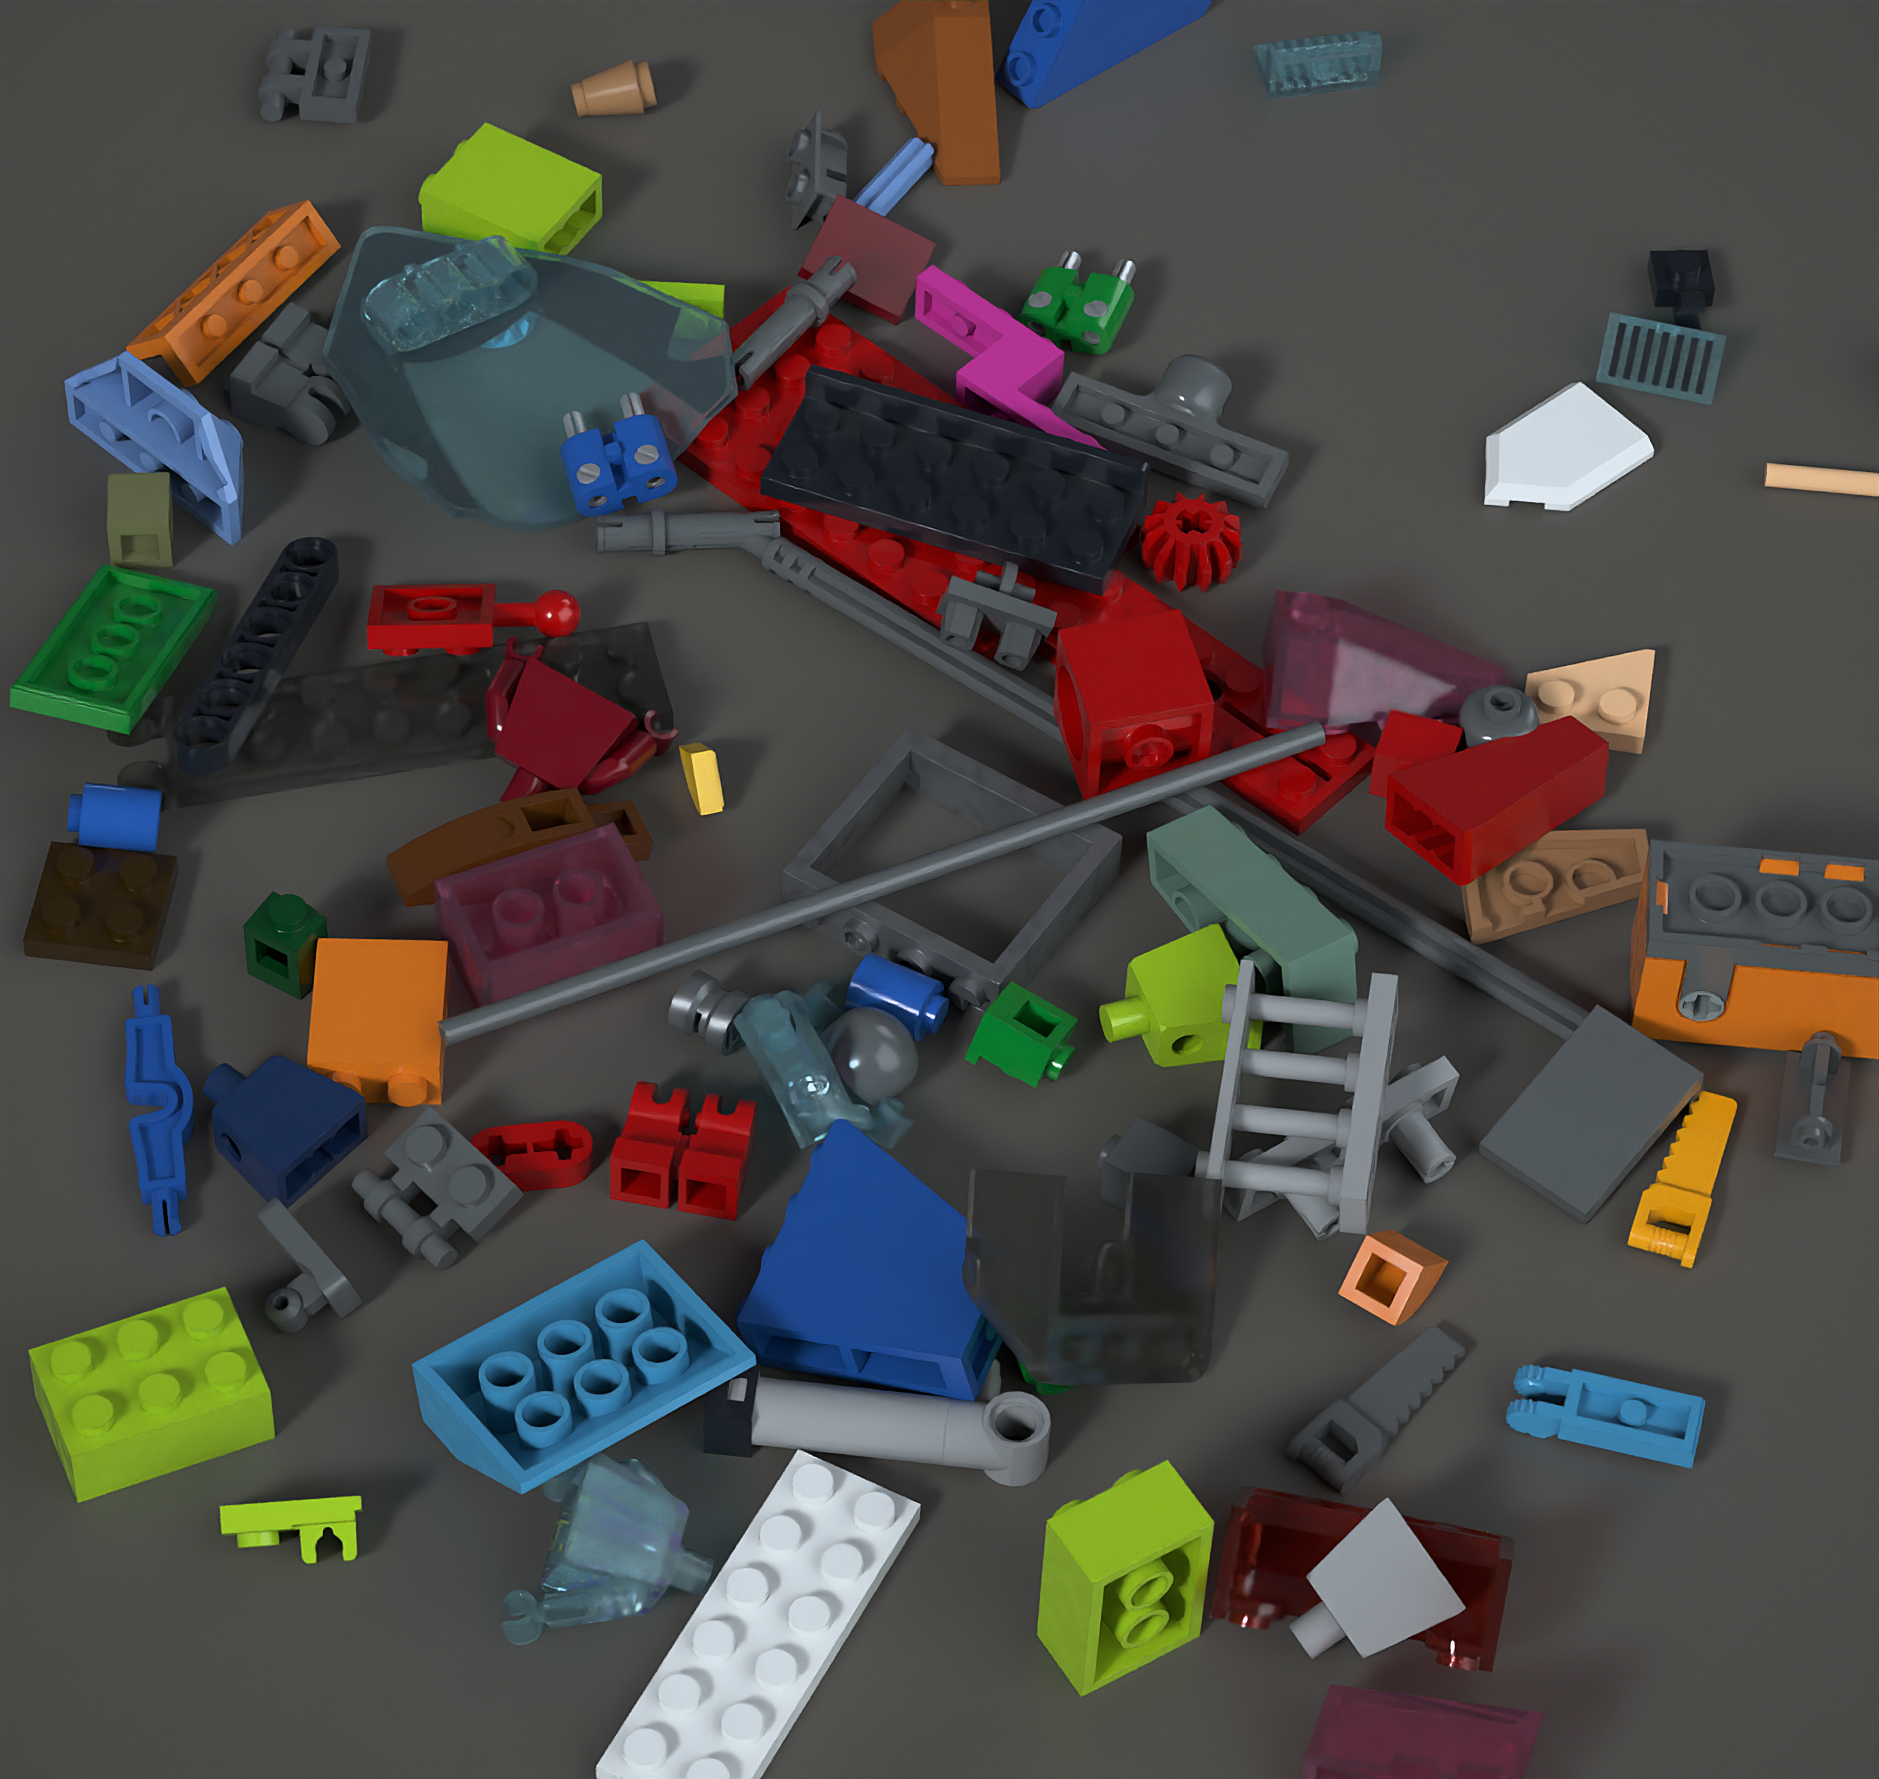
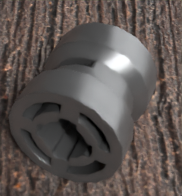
(707, 1010)

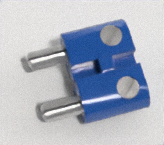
(617, 464)

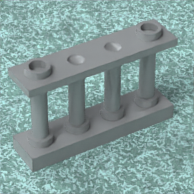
(1352, 1129)

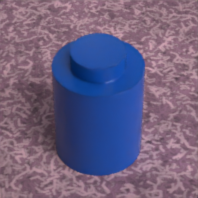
(116, 817)
(901, 992)

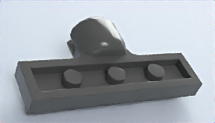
(1177, 429)

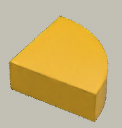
(702, 777)

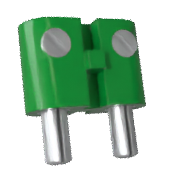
(1079, 310)

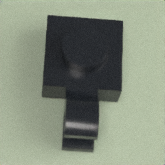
(1682, 282)

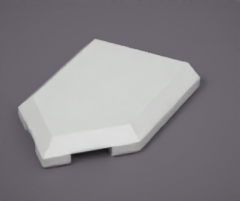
(1562, 451)

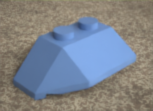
(163, 430)

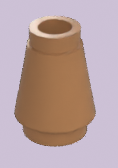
(615, 91)

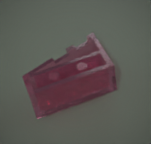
(1418, 1737)

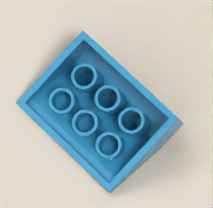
(576, 1369)

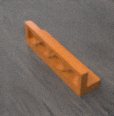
(237, 292)

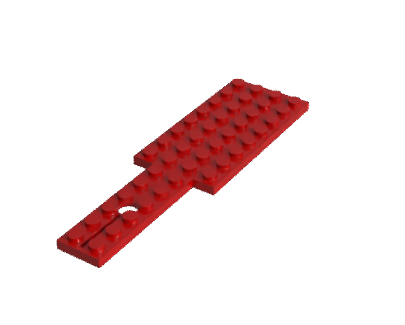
(913, 574)

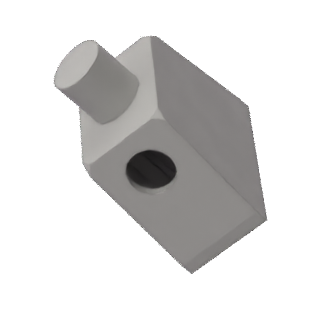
(1375, 1589)

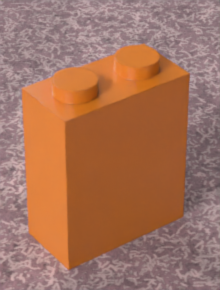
(379, 1018)

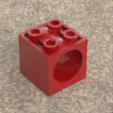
(1130, 700)

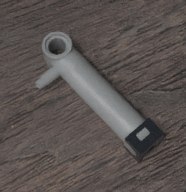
(882, 1424)

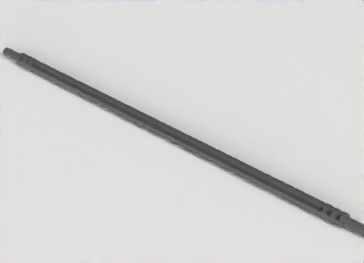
(1296, 859)

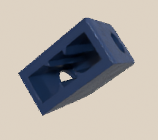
(283, 1125)

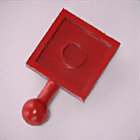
(459, 617)

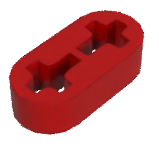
(532, 1154)

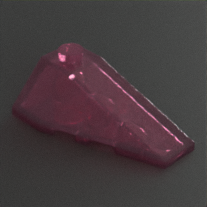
(1354, 666)

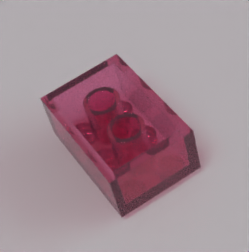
(546, 914)

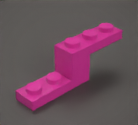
(1012, 366)

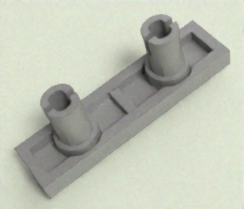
(1410, 1100)

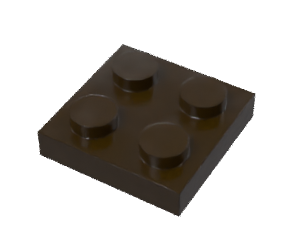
(101, 906)

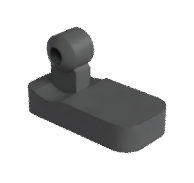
(319, 1278)

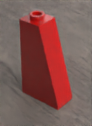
(1496, 797)

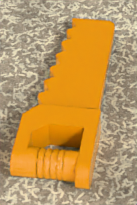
(1685, 1182)

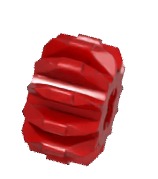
(1191, 542)

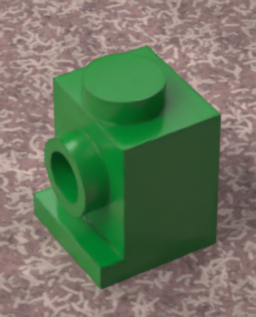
(1024, 1036)

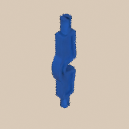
(159, 1135)

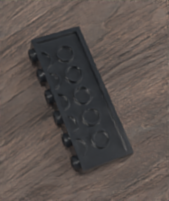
(958, 480)

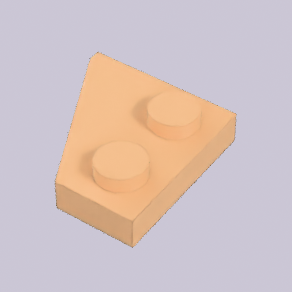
(1602, 694)

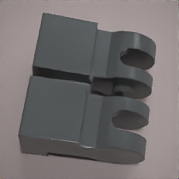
(286, 383)

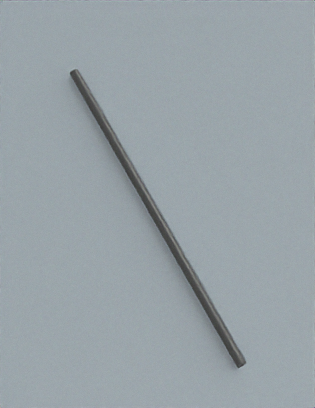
(878, 884)

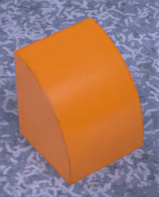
(1392, 1276)

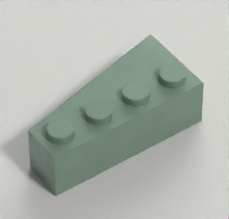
(1297, 945)

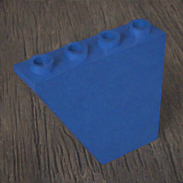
(1078, 39)
(868, 1280)

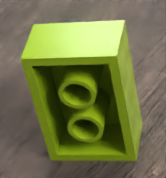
(152, 1394)
(1124, 1576)

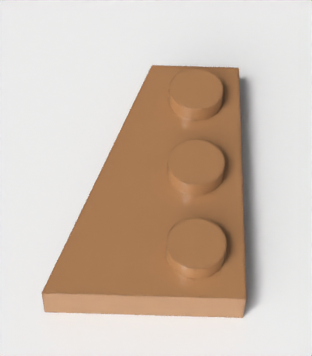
(1555, 880)

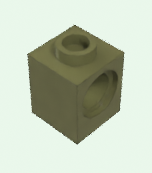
(140, 520)

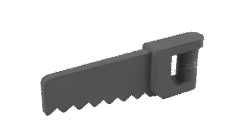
(1374, 1410)

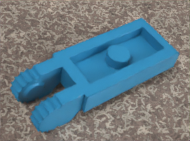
(1607, 1413)

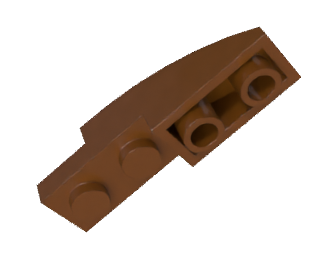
(504, 832)

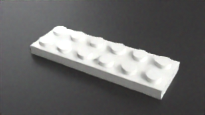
(765, 1629)

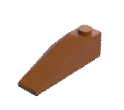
(944, 82)

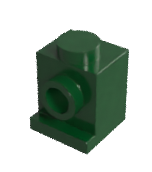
(289, 927)

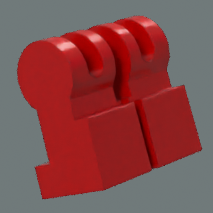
(657, 1153)

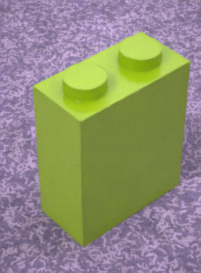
(511, 191)

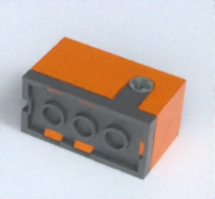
(1756, 948)

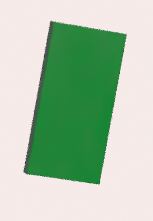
(114, 649)

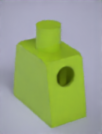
(1178, 1000)

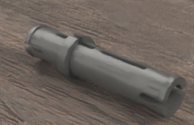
(803, 308)
(676, 531)

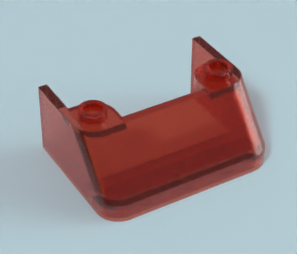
(1284, 1535)

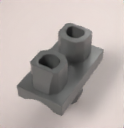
(997, 607)

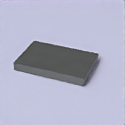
(1591, 1114)

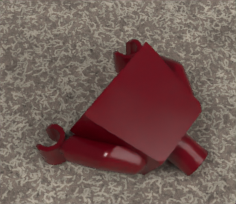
(563, 731)

